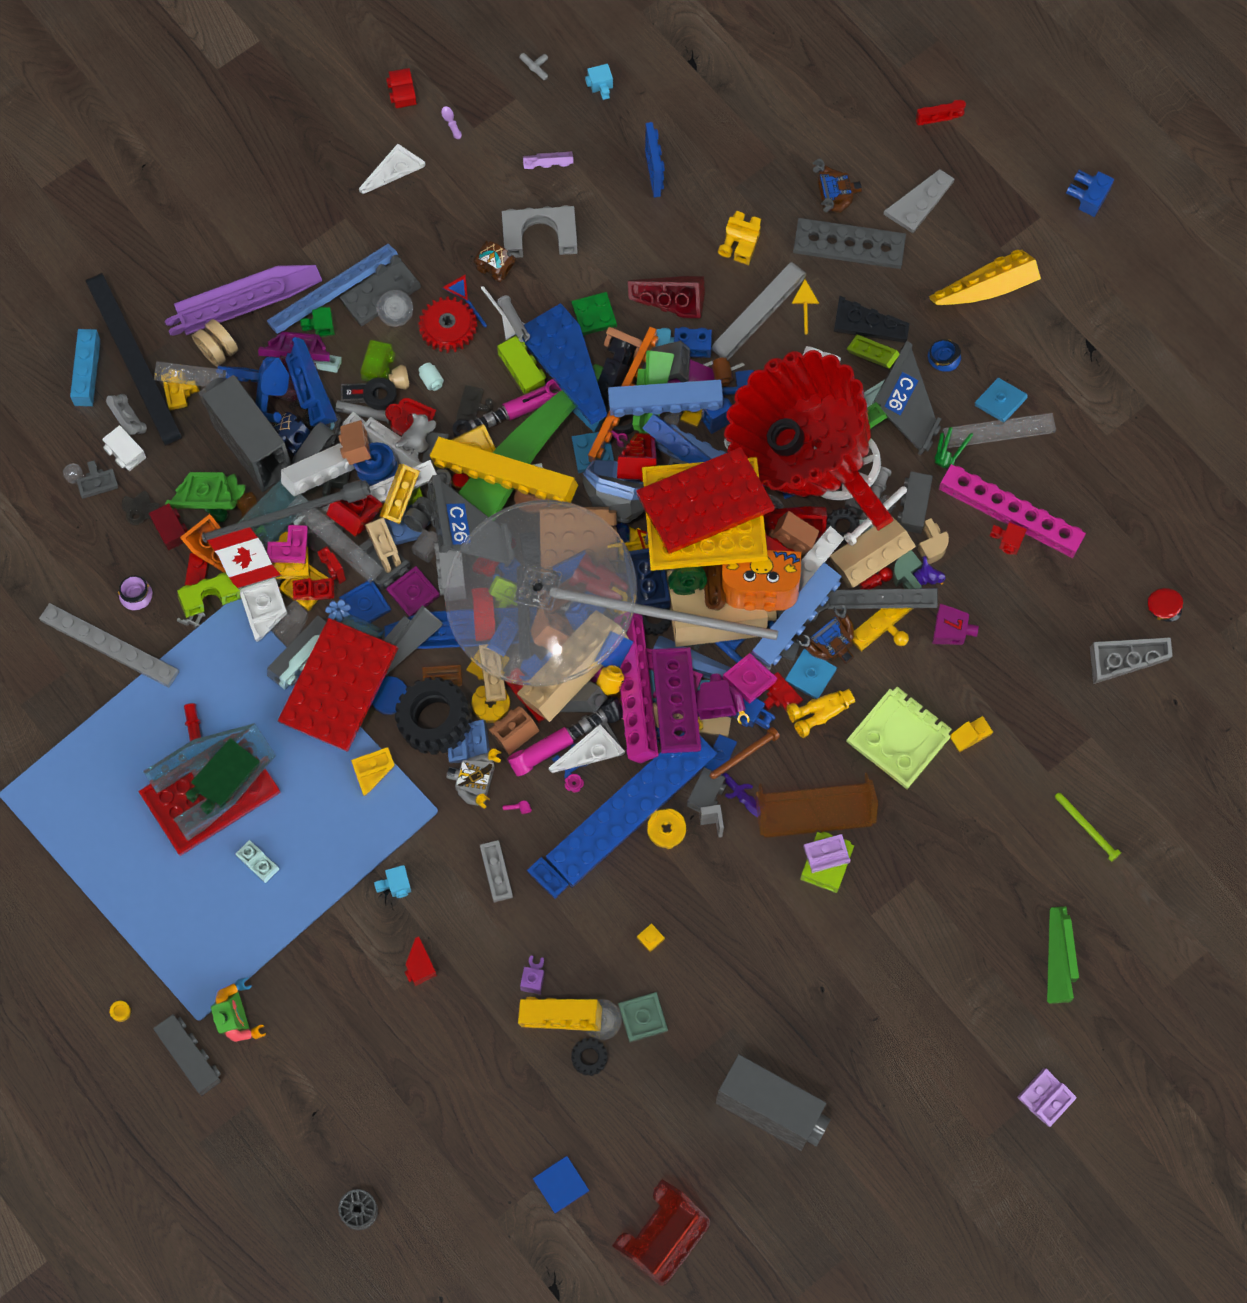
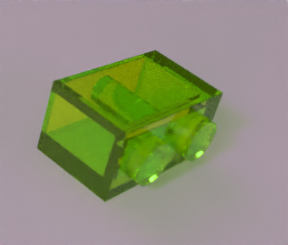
(377, 360)

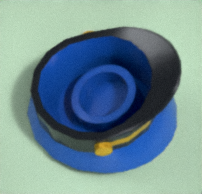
(944, 355)

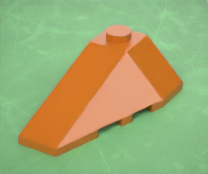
(197, 546)

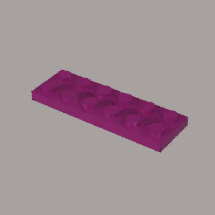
(686, 707)

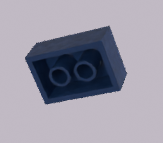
(651, 585)

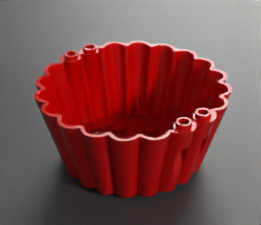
(824, 404)

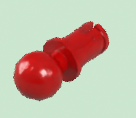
(875, 580)

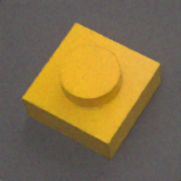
(650, 937)

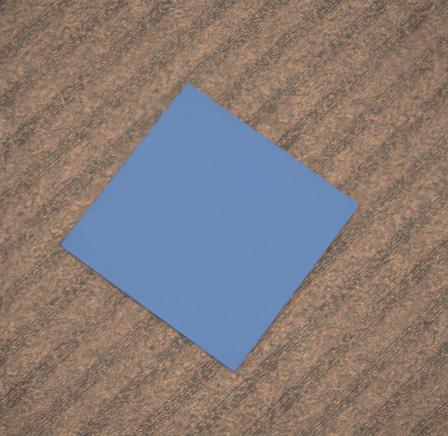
(205, 913)

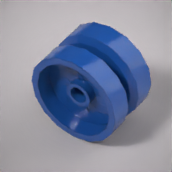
(379, 467)

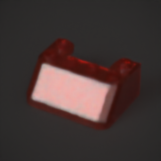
(666, 1236)

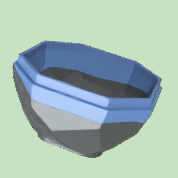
(608, 491)

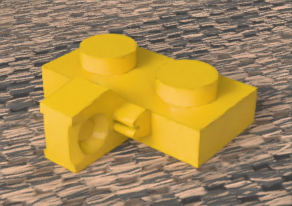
(177, 394)

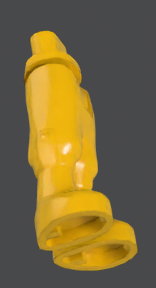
(823, 709)

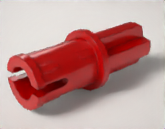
(192, 721)

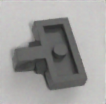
(96, 481)

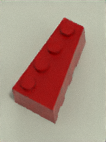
(638, 454)

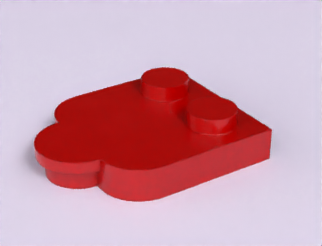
(401, 414)

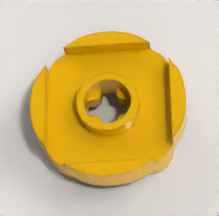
(482, 710)
(668, 839)

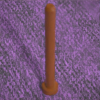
(772, 734)

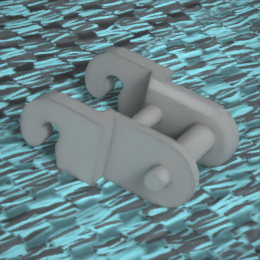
(189, 621)

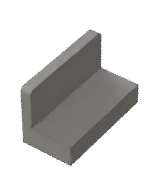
(711, 815)

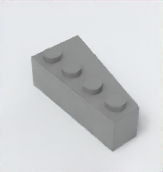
(1122, 657)

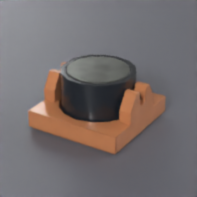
(619, 339)

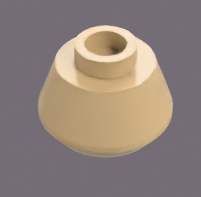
(399, 377)

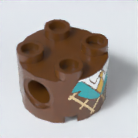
(494, 260)

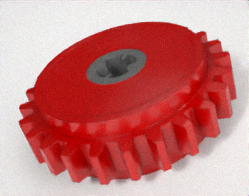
(439, 334)

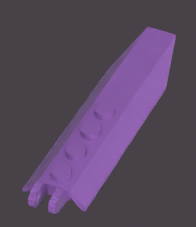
(242, 297)

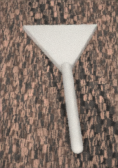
(509, 331)

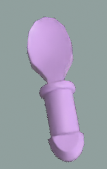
(448, 116)

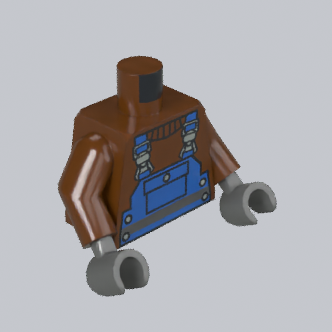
(835, 187)
(832, 639)

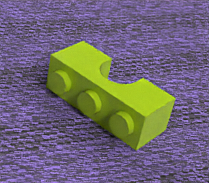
(192, 596)

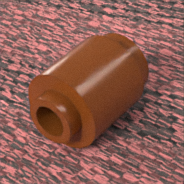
(722, 371)

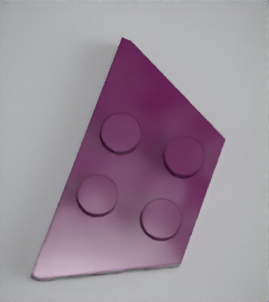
(283, 344)

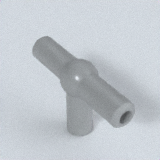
(534, 65)

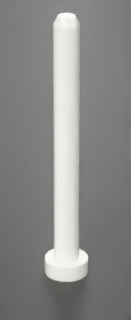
(850, 538)

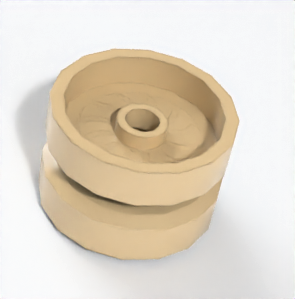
(215, 342)

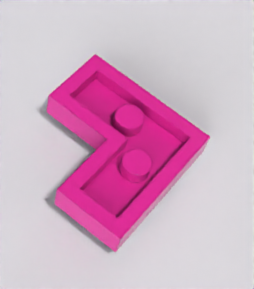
(293, 550)

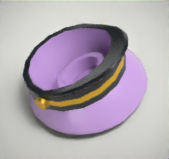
(135, 593)

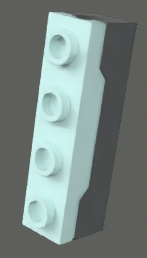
(293, 659)

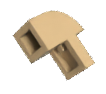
(937, 543)

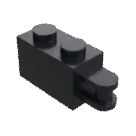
(614, 370)

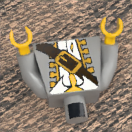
(475, 777)

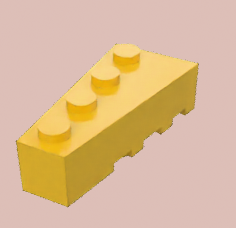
(560, 1014)

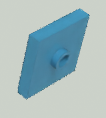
(1001, 400)
(810, 674)

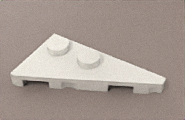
(394, 166)
(592, 748)

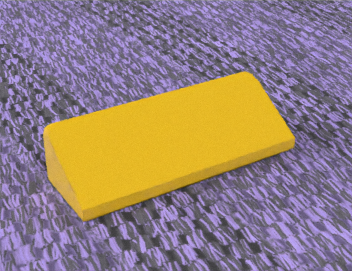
(399, 493)

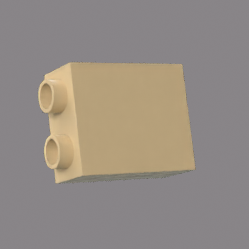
(691, 634)

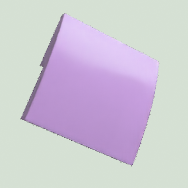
(1046, 1097)

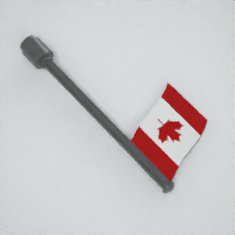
(245, 554)

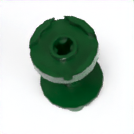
(687, 579)

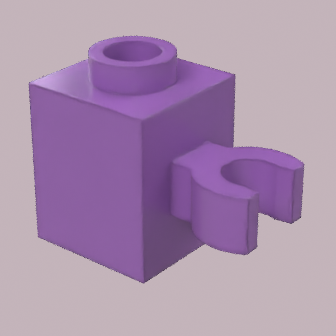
(533, 977)

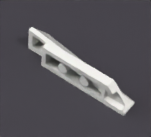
(381, 434)

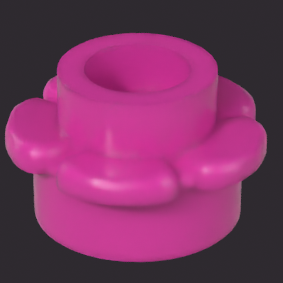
(574, 778)

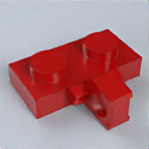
(334, 567)
(781, 694)

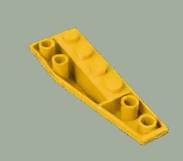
(991, 280)

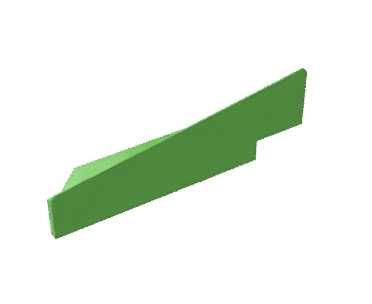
(656, 372)
(1061, 957)

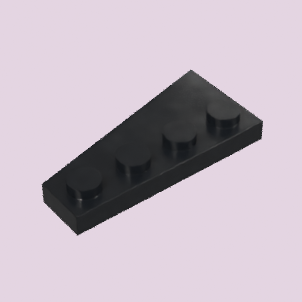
(861, 321)

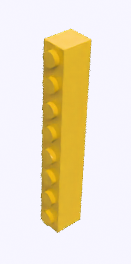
(503, 470)

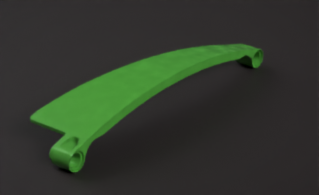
(523, 446)

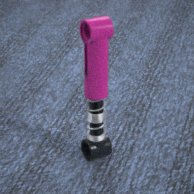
(510, 409)
(525, 760)

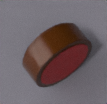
(459, 480)

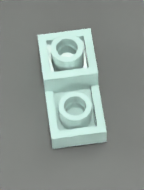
(257, 861)

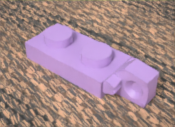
(548, 159)

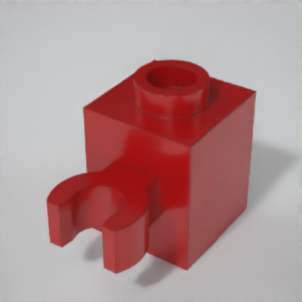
(1011, 537)

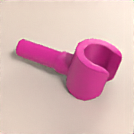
(620, 436)
(524, 807)

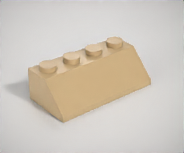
(871, 553)

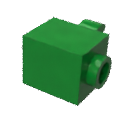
(321, 322)

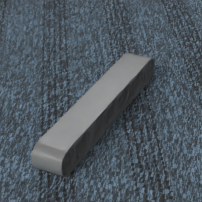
(758, 311)

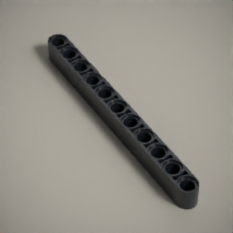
(133, 359)

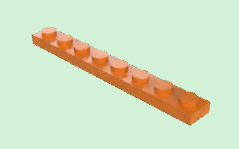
(605, 433)

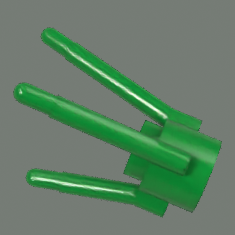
(943, 457)

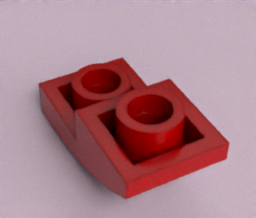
(313, 589)

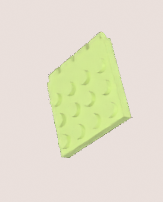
(900, 737)

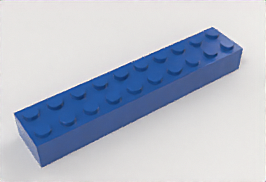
(626, 811)

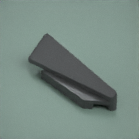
(411, 634)

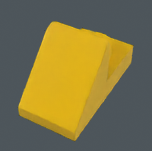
(971, 733)

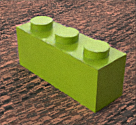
(521, 365)

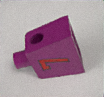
(952, 626)

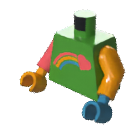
(230, 1014)

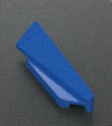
(308, 384)

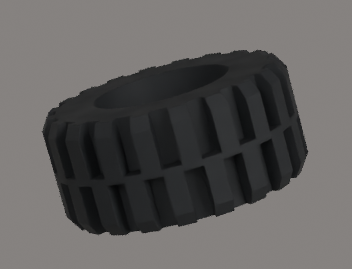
(421, 696)

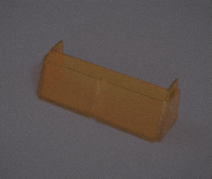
(817, 809)

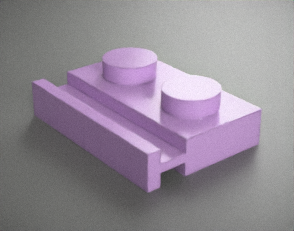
(826, 853)

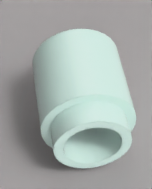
(430, 376)

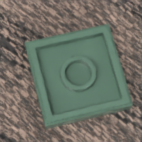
(642, 1017)

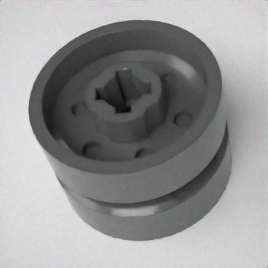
(357, 1220)

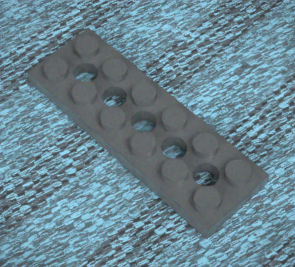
(841, 251)

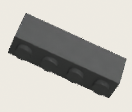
(187, 1054)

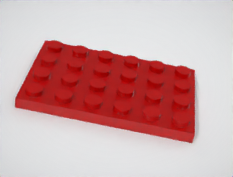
(705, 500)
(338, 684)
(173, 802)

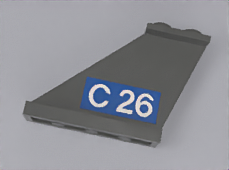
(907, 402)
(452, 515)

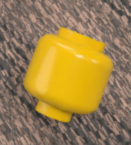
(610, 679)

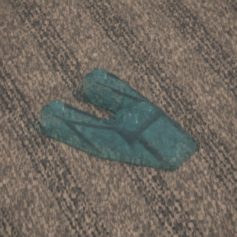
(193, 759)

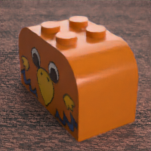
(763, 584)

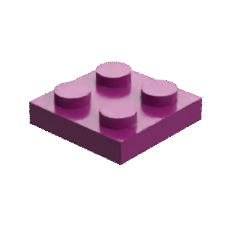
(412, 591)

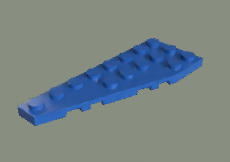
(562, 352)

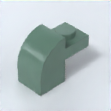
(904, 570)

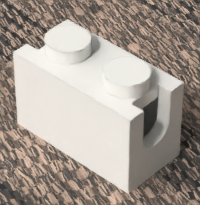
(124, 448)

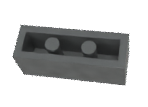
(915, 502)

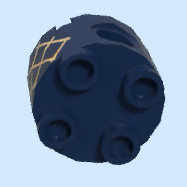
(291, 432)

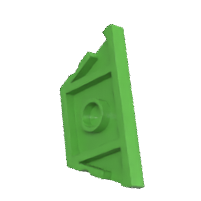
(203, 491)

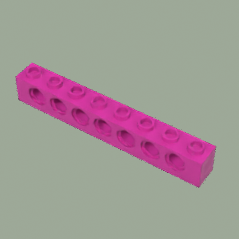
(1002, 513)
(637, 697)

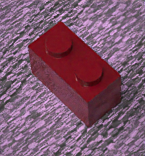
(168, 525)

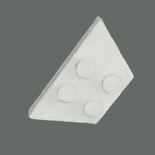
(263, 606)

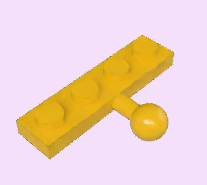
(880, 623)

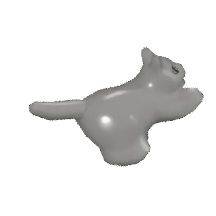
(416, 434)

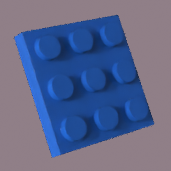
(653, 158)

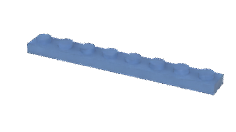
(331, 289)

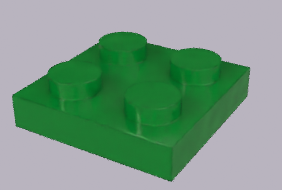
(594, 313)

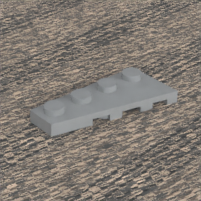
(919, 202)

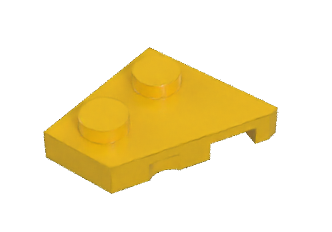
(372, 768)

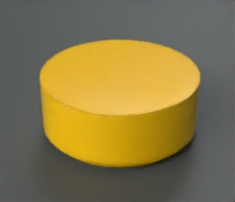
(120, 1011)

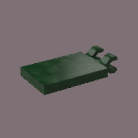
(222, 776)

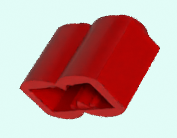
(402, 88)

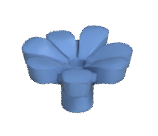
(338, 610)

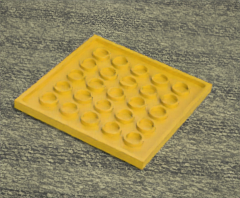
(732, 546)

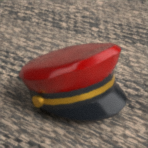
(1165, 604)

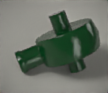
(219, 515)

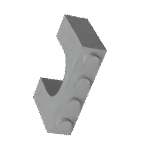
(559, 218)

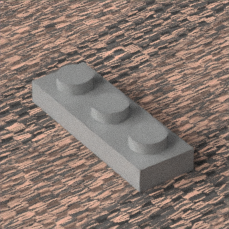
(496, 871)

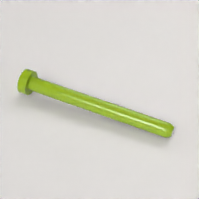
(1088, 827)

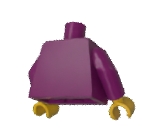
(718, 700)

